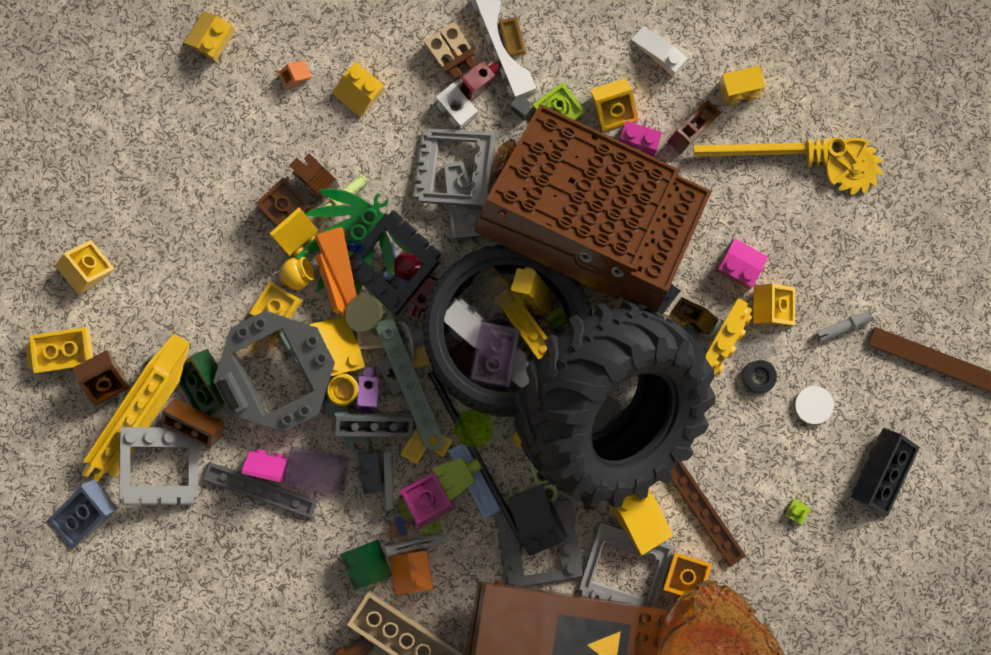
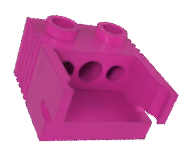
(427, 500)

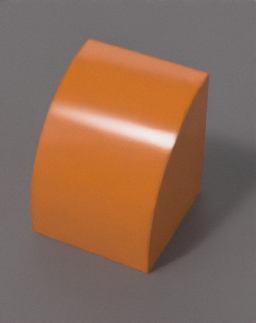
(294, 74)

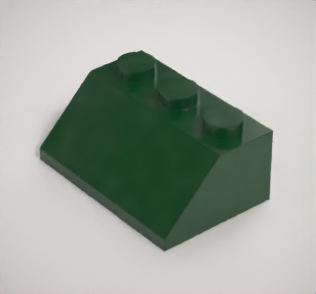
(198, 383)

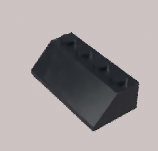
(885, 471)

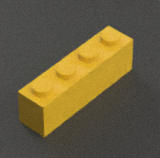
(532, 292)

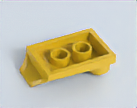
(58, 349)

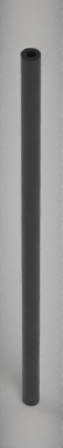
(475, 454)

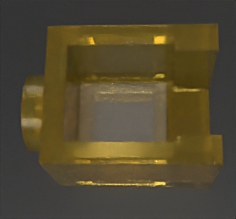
(266, 342)

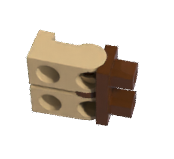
(451, 58)

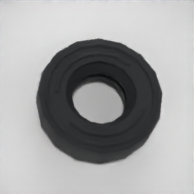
(767, 385)

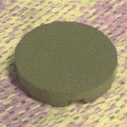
(364, 313)

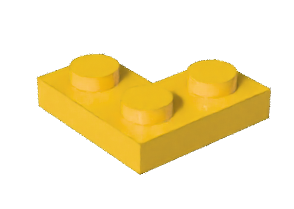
(415, 446)

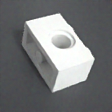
(451, 96)

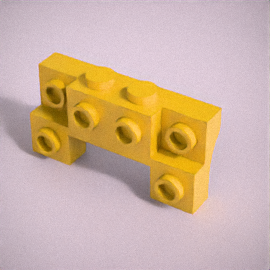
(728, 334)

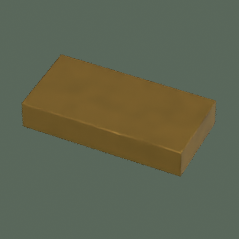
(512, 36)

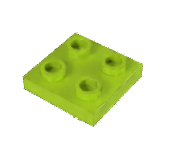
(561, 101)

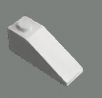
(660, 50)

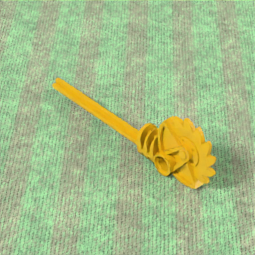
(851, 166)

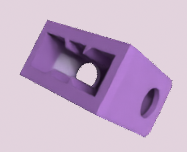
(367, 398)

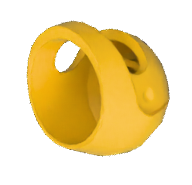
(342, 390)

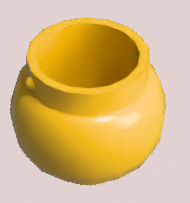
(297, 273)

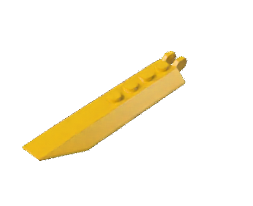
(139, 406)

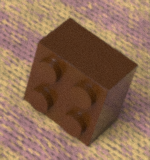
(100, 378)

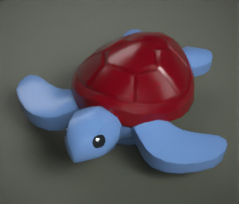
(405, 268)

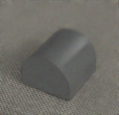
(521, 107)

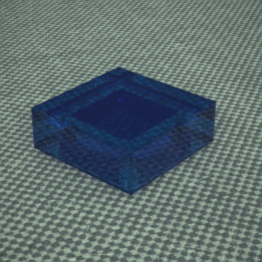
(401, 526)

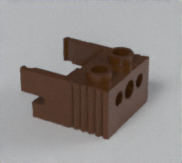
(314, 176)
(281, 202)

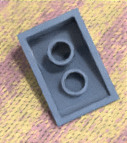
(82, 513)

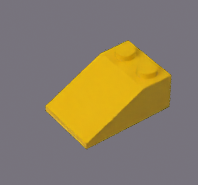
(295, 233)
(341, 345)
(643, 522)

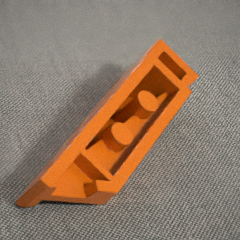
(335, 269)

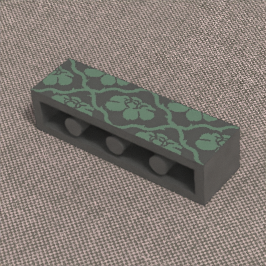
(372, 424)

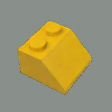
(210, 35)
(358, 89)
(614, 104)
(84, 266)
(774, 304)

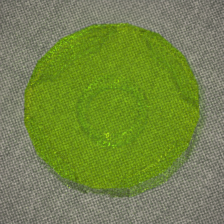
(473, 428)

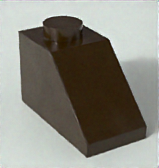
(695, 315)

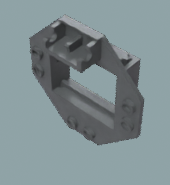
(310, 353)

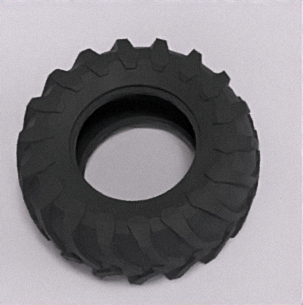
(578, 377)

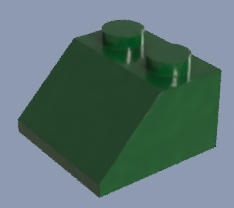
(366, 564)

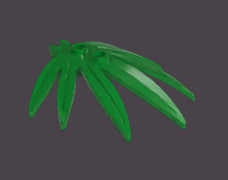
(361, 222)

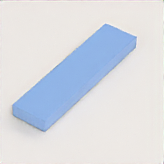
(479, 490)

